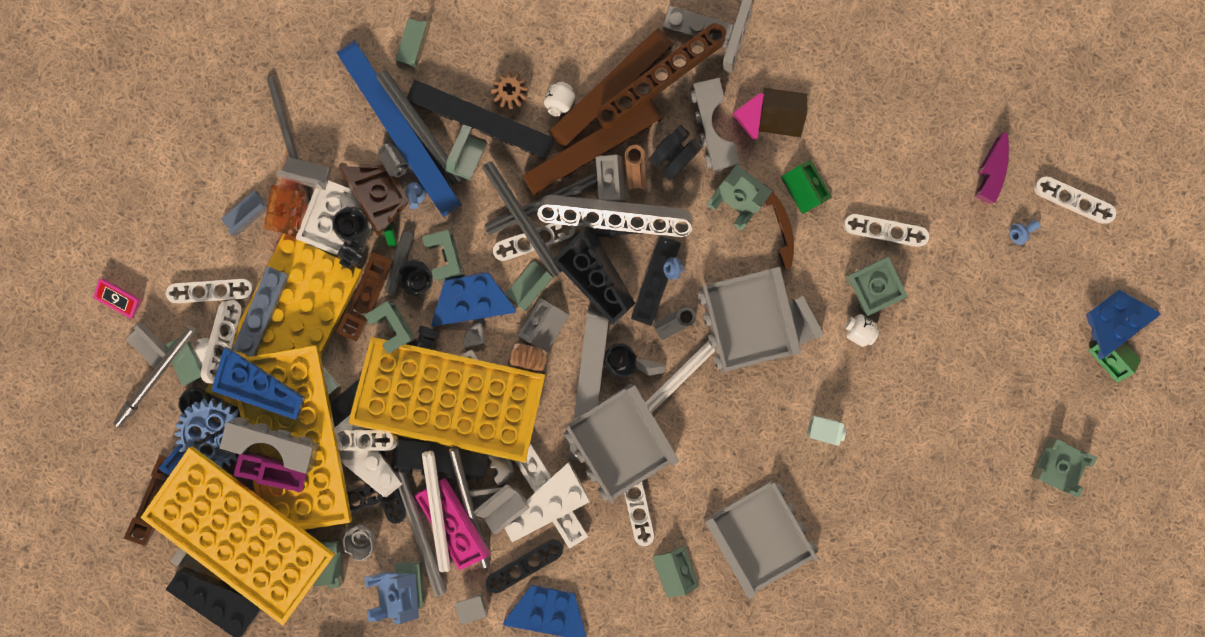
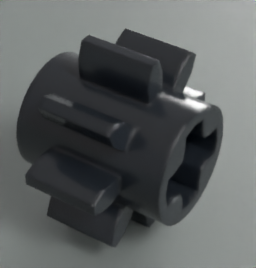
(350, 254)

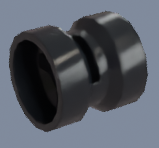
(424, 342)

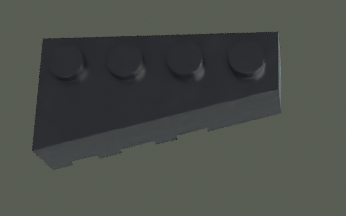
(594, 274)
(408, 458)
(214, 601)

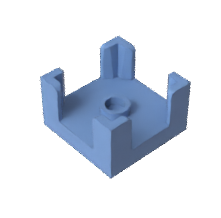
(396, 597)

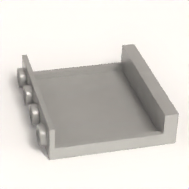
(749, 320)
(619, 443)
(761, 537)

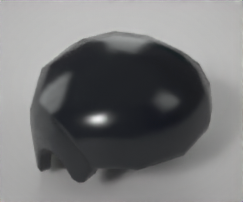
(349, 223)
(414, 269)
(612, 360)
(192, 395)

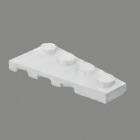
(368, 465)
(551, 501)

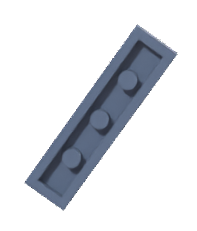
(261, 311)

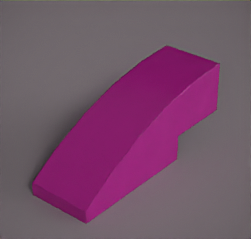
(994, 170)
(268, 471)

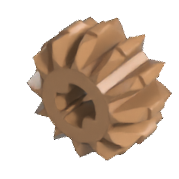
(502, 95)
(528, 357)

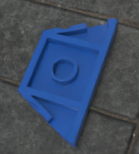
(471, 299)
(1118, 320)
(547, 612)

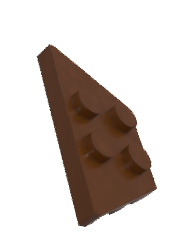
(376, 193)

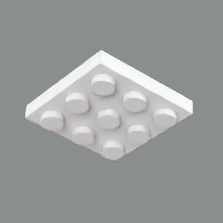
(317, 222)

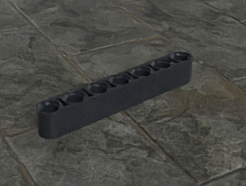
(480, 119)

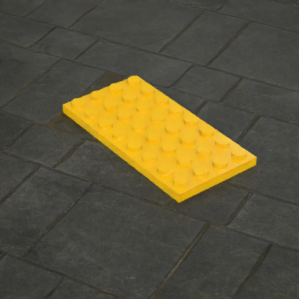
(309, 303)
(448, 400)
(324, 491)
(237, 535)

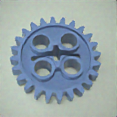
(201, 416)

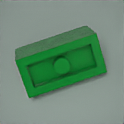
(806, 186)
(1119, 363)

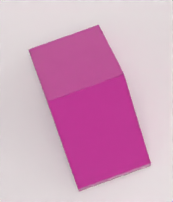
(749, 116)

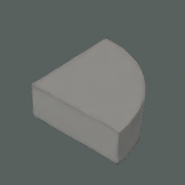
(475, 336)
(650, 367)

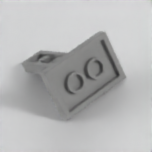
(691, 24)

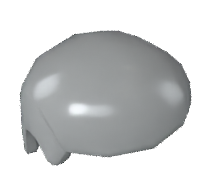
(504, 469)
(359, 551)

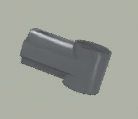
(672, 323)

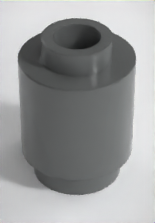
(393, 160)

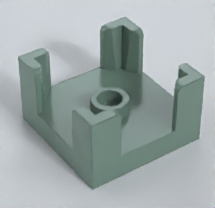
(742, 194)
(450, 254)
(876, 286)
(396, 323)
(1062, 466)
(333, 572)

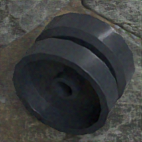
(673, 151)

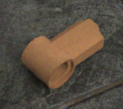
(635, 170)

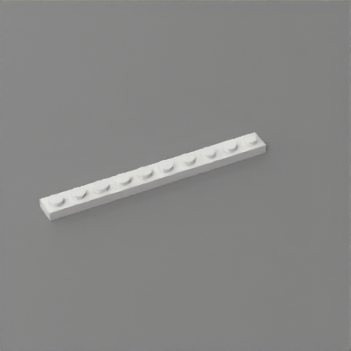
(537, 476)

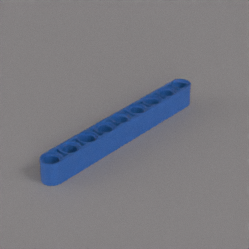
(399, 129)

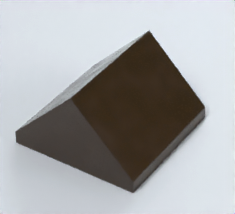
(783, 112)

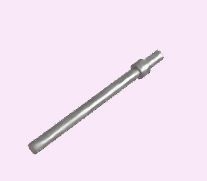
(285, 129)
(131, 406)
(466, 496)

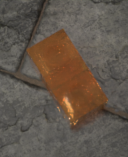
(277, 217)

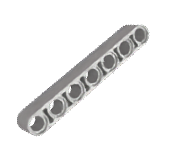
(626, 211)
(590, 366)

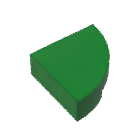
(390, 236)

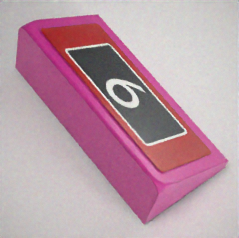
(117, 298)

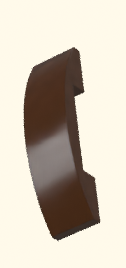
(785, 253)
(365, 296)
(139, 530)

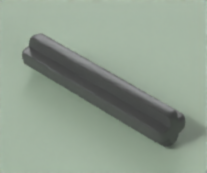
(399, 260)

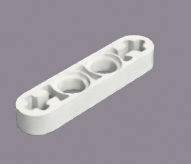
(1075, 198)
(886, 227)
(510, 255)
(210, 291)
(217, 339)
(356, 436)
(633, 504)

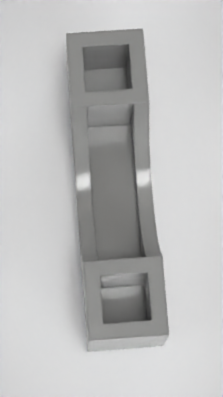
(707, 97)
(296, 452)

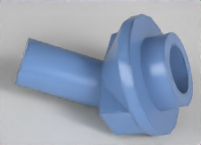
(415, 194)
(1022, 232)
(674, 269)

